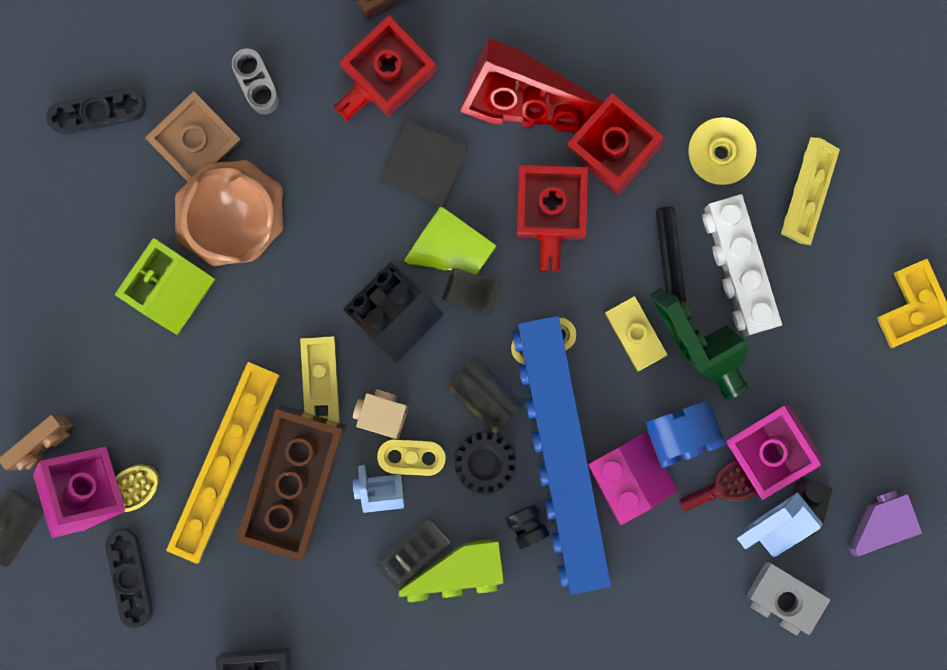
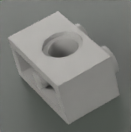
(807, 603)

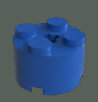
(685, 433)

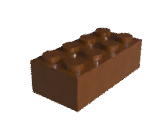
(291, 483)

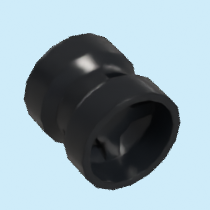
(527, 526)

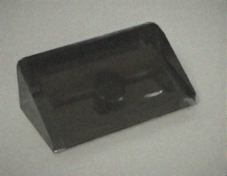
(17, 522)

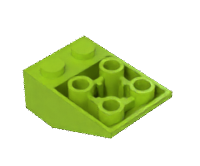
(465, 567)

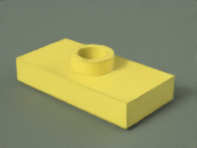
(636, 334)

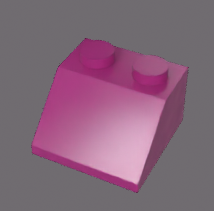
(775, 451)
(631, 478)
(78, 491)

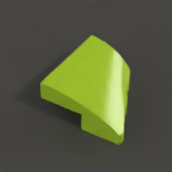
(450, 245)

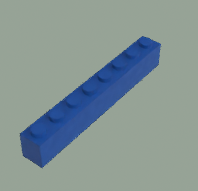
(563, 455)

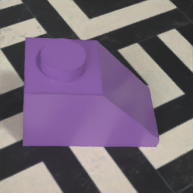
(885, 523)

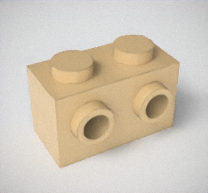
(381, 414)

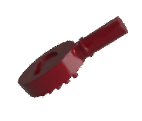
(729, 484)

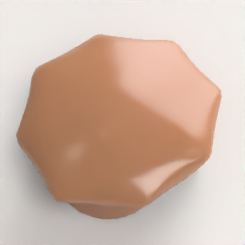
(228, 212)

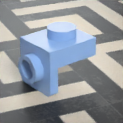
(378, 492)

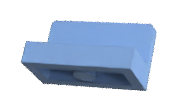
(782, 526)

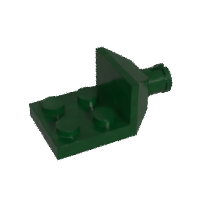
(714, 356)

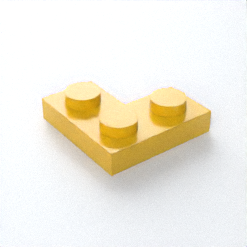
(924, 308)

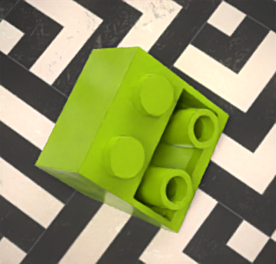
(165, 286)

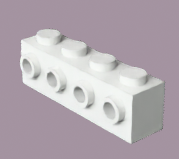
(742, 266)

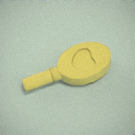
(137, 485)

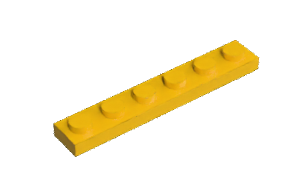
(223, 463)

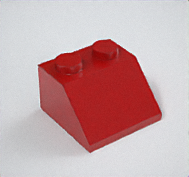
(616, 144)

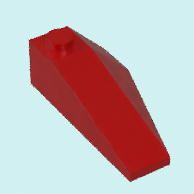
(523, 90)

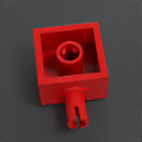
(385, 89)
(547, 226)

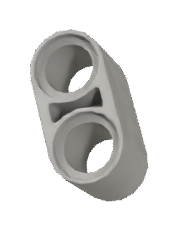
(255, 81)

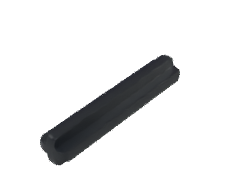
(670, 252)

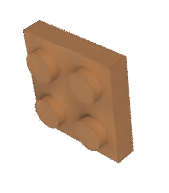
(193, 137)
(29, 450)

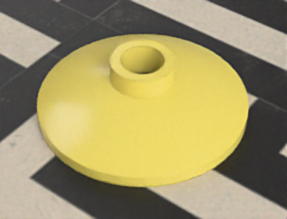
(734, 139)

